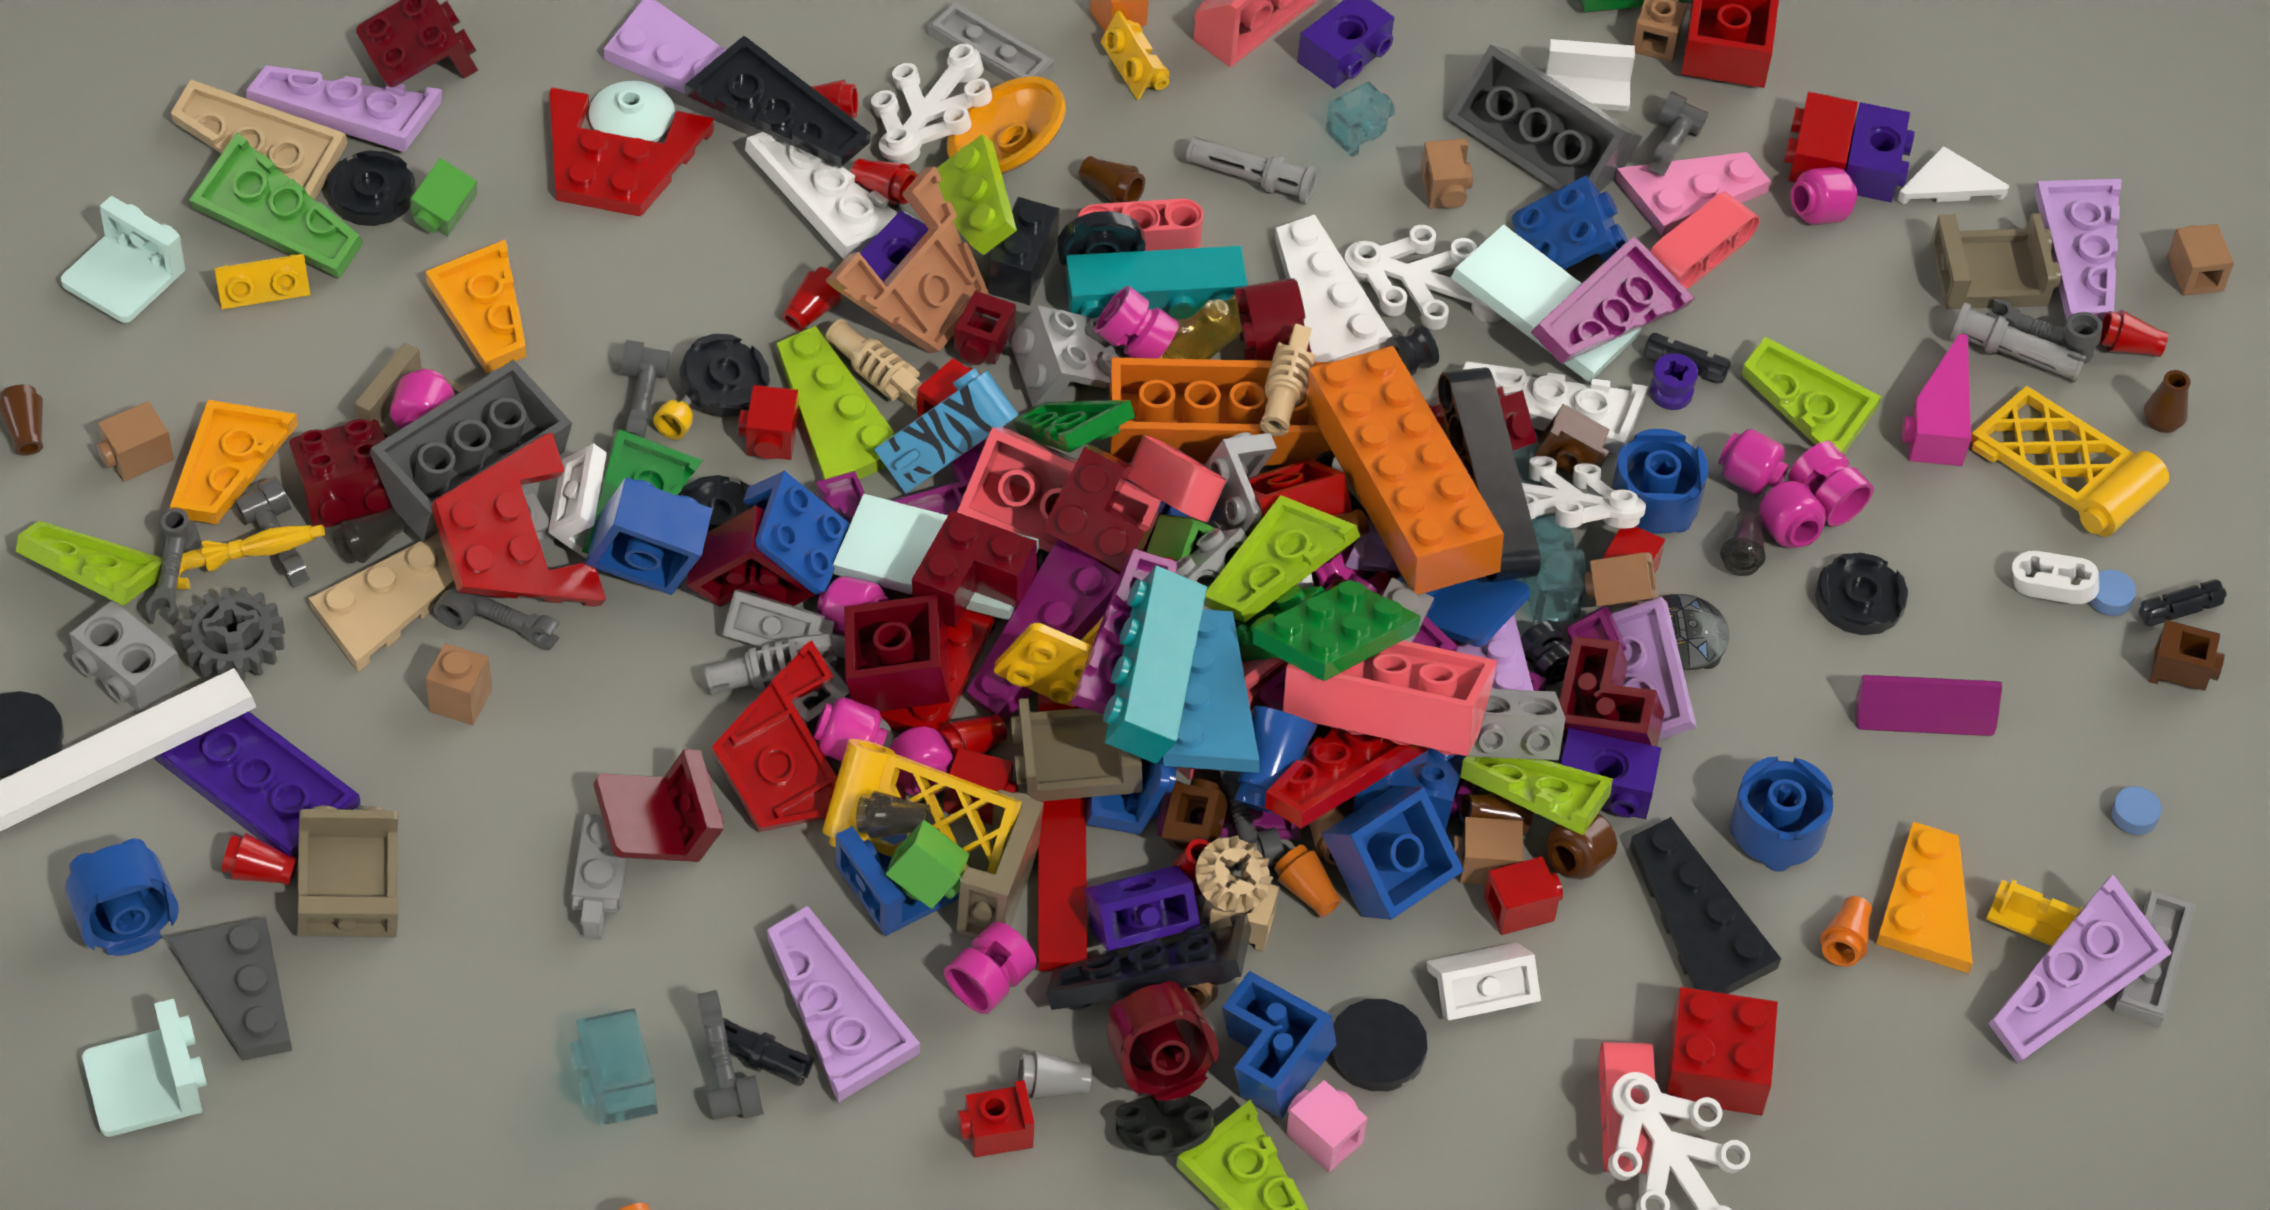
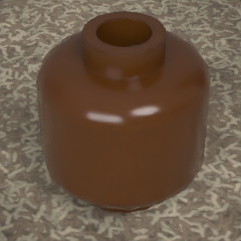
(1579, 854)

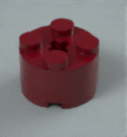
(1268, 316)
(1162, 1041)

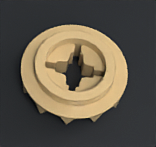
(1213, 875)

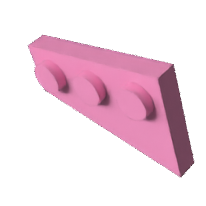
(1689, 186)

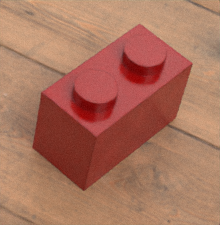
(1823, 134)

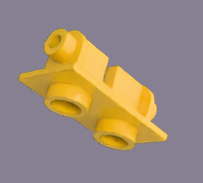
(1132, 56)
(262, 281)
(2030, 912)

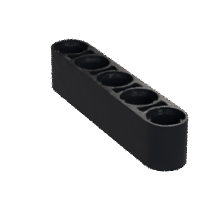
(1485, 449)

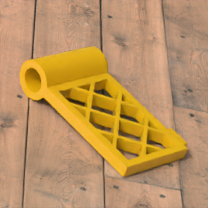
(2106, 499)
(875, 767)

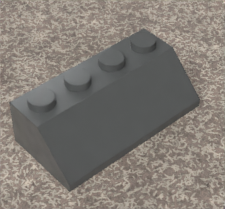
(1541, 122)
(464, 440)

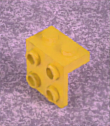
(1046, 661)

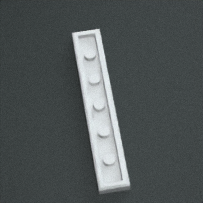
(122, 747)

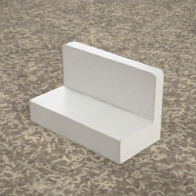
(1593, 71)
(577, 497)
(1485, 980)

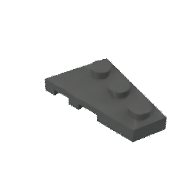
(240, 983)

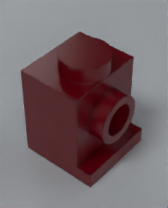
(980, 337)

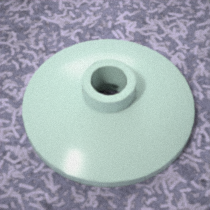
(632, 110)

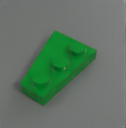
(1073, 423)
(641, 460)

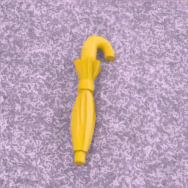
(260, 544)

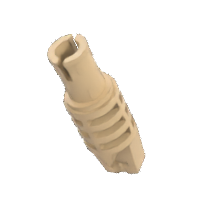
(876, 363)
(1287, 381)

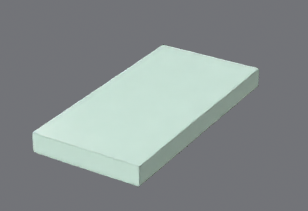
(1525, 289)
(889, 545)

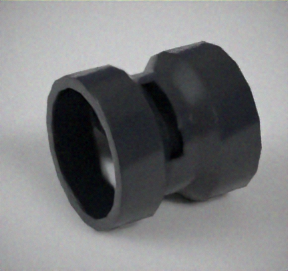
(1547, 650)

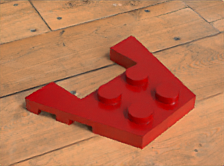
(615, 169)
(494, 538)
(773, 754)

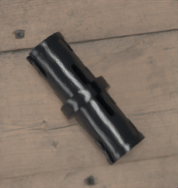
(767, 1054)

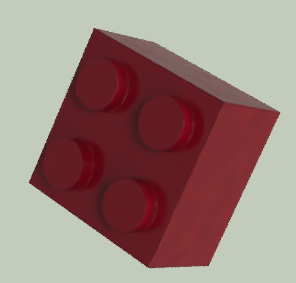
(897, 653)

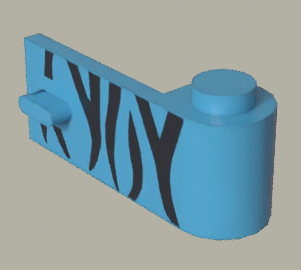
(946, 430)

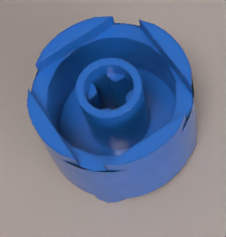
(1665, 476)
(1782, 812)
(120, 897)

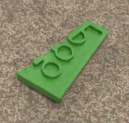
(264, 203)

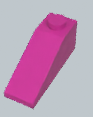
(1941, 415)

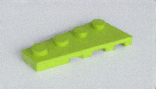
(833, 407)

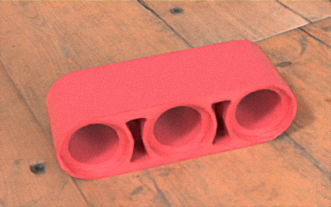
(1164, 222)
(1706, 238)
(1176, 478)
(1614, 1062)

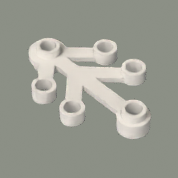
(904, 141)
(1373, 262)
(1574, 507)
(1669, 1148)

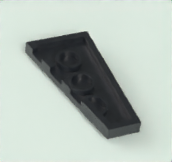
(776, 101)
(1710, 929)
(1195, 960)

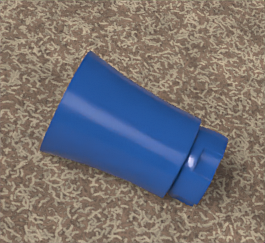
(1280, 742)

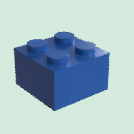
(649, 535)
(1392, 852)

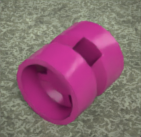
(1132, 324)
(1831, 480)
(992, 965)

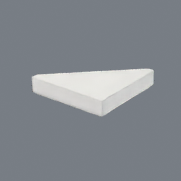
(1951, 179)

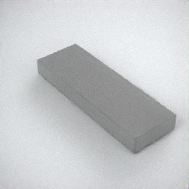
(999, 50)
(2150, 993)

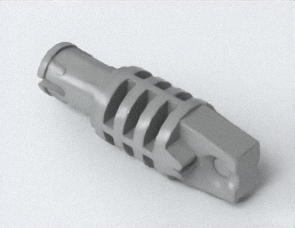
(763, 665)

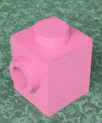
(1326, 1124)

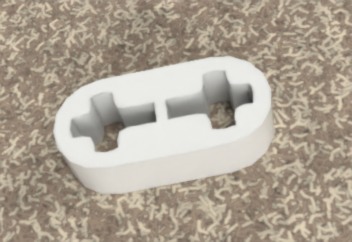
(2055, 577)

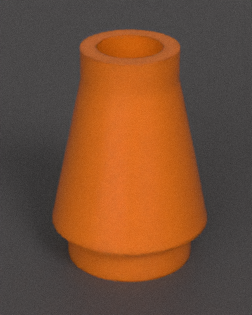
(1306, 878)
(1846, 936)

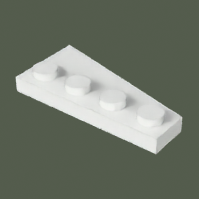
(823, 194)
(1332, 298)
(1544, 396)

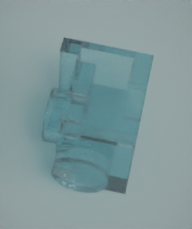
(1358, 117)

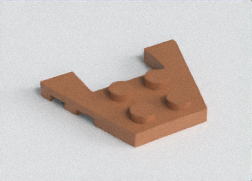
(929, 285)

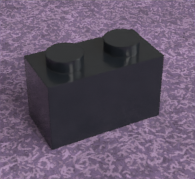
(1024, 256)

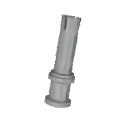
(1271, 172)
(1998, 336)

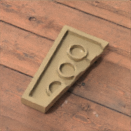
(294, 144)
(383, 599)

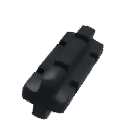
(1715, 368)
(2182, 602)

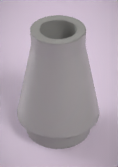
(1052, 1076)

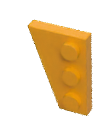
(482, 304)
(227, 456)
(1929, 901)

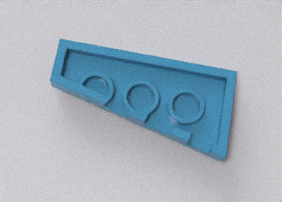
(1216, 713)

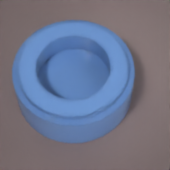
(2114, 594)
(2136, 810)

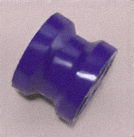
(1665, 387)

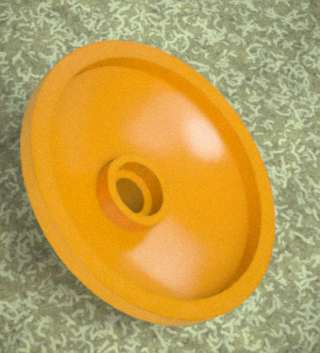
(1017, 120)

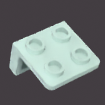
(128, 264)
(146, 1076)

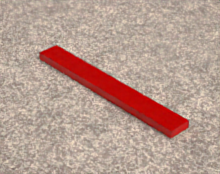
(1061, 876)

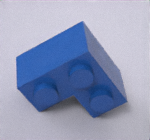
(1284, 1040)

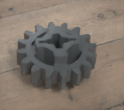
(232, 633)

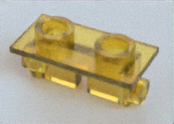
(1212, 329)

